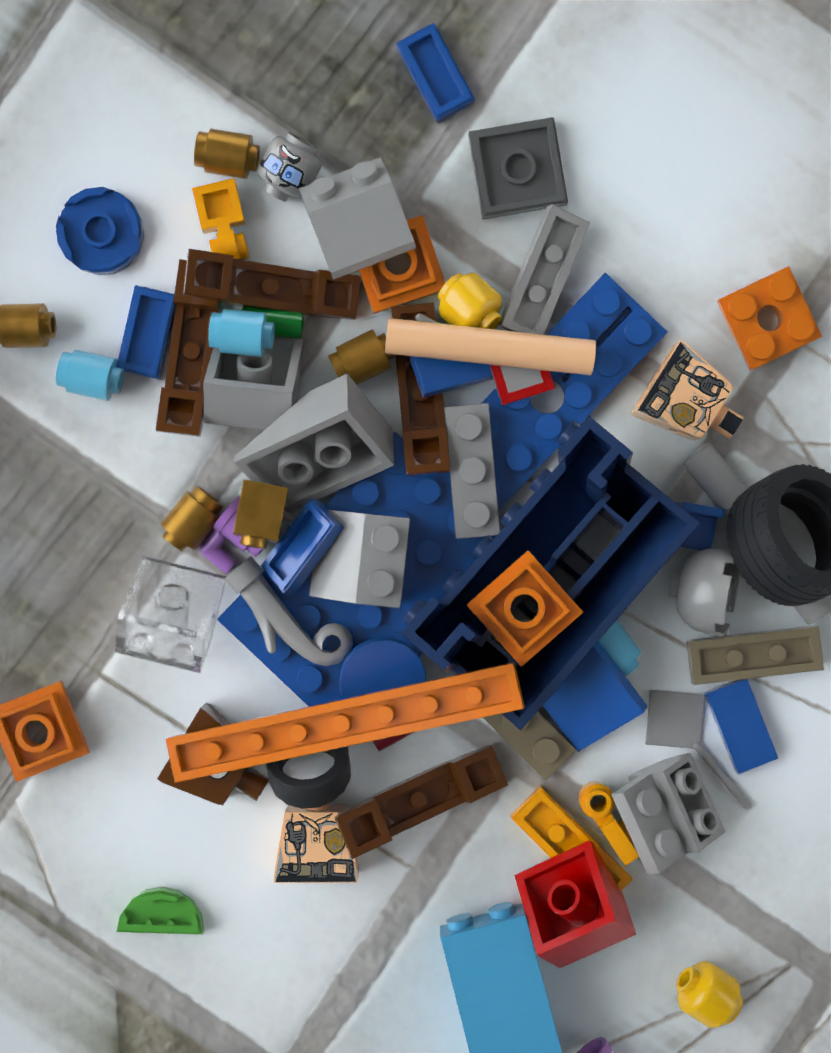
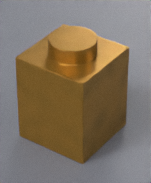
(259, 513)

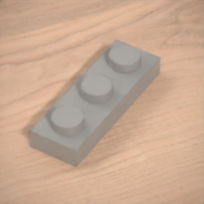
(544, 271)
(472, 471)

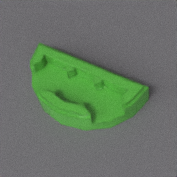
(161, 912)

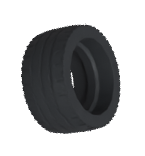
(761, 547)

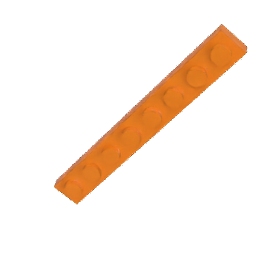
(346, 722)

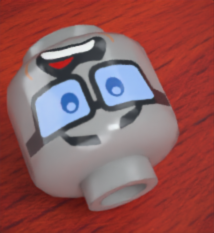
(288, 166)

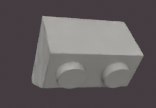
(357, 217)
(253, 388)
(364, 561)

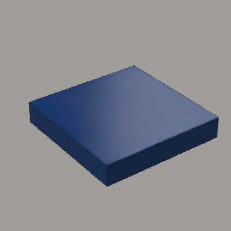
(594, 700)

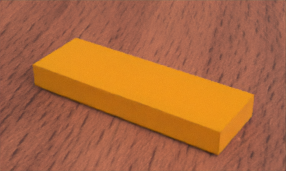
(558, 831)

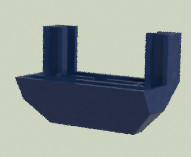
(588, 483)

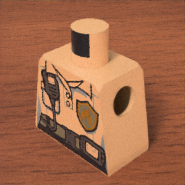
(688, 397)
(314, 848)

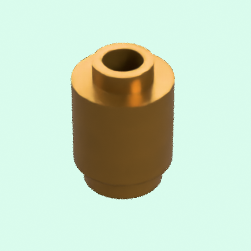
(226, 153)
(26, 325)
(361, 357)
(191, 519)

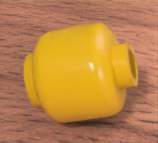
(470, 302)
(709, 994)

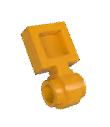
(219, 211)
(614, 831)

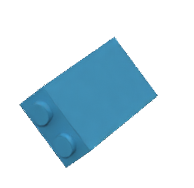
(498, 982)

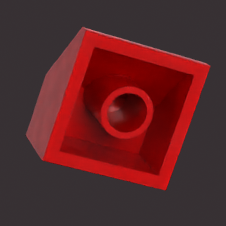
(573, 906)

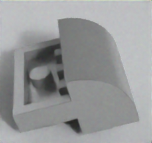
(668, 812)

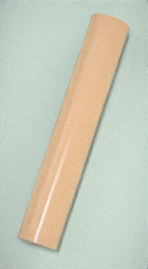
(490, 346)

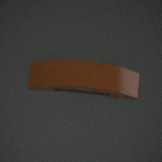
(270, 286)
(189, 355)
(421, 418)
(419, 799)

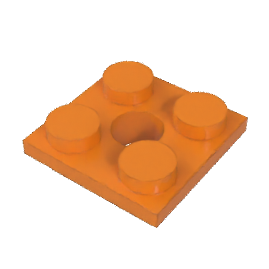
(420, 281)
(783, 296)
(554, 613)
(64, 737)

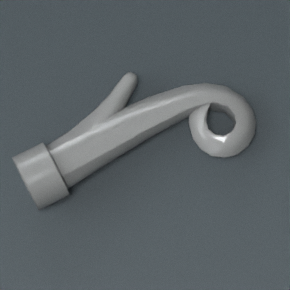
(275, 617)

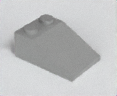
(320, 444)

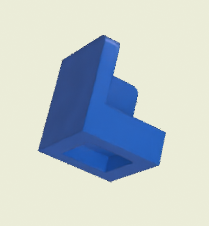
(707, 516)

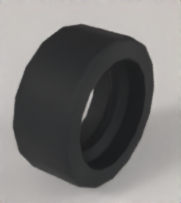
(315, 791)

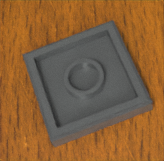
(517, 168)

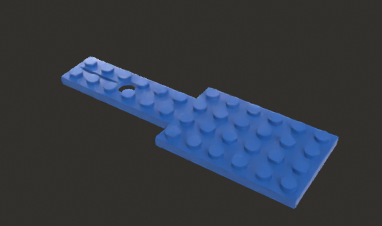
(433, 554)

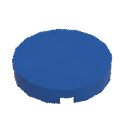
(100, 231)
(379, 666)

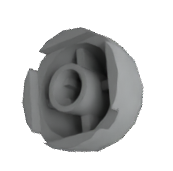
(706, 590)

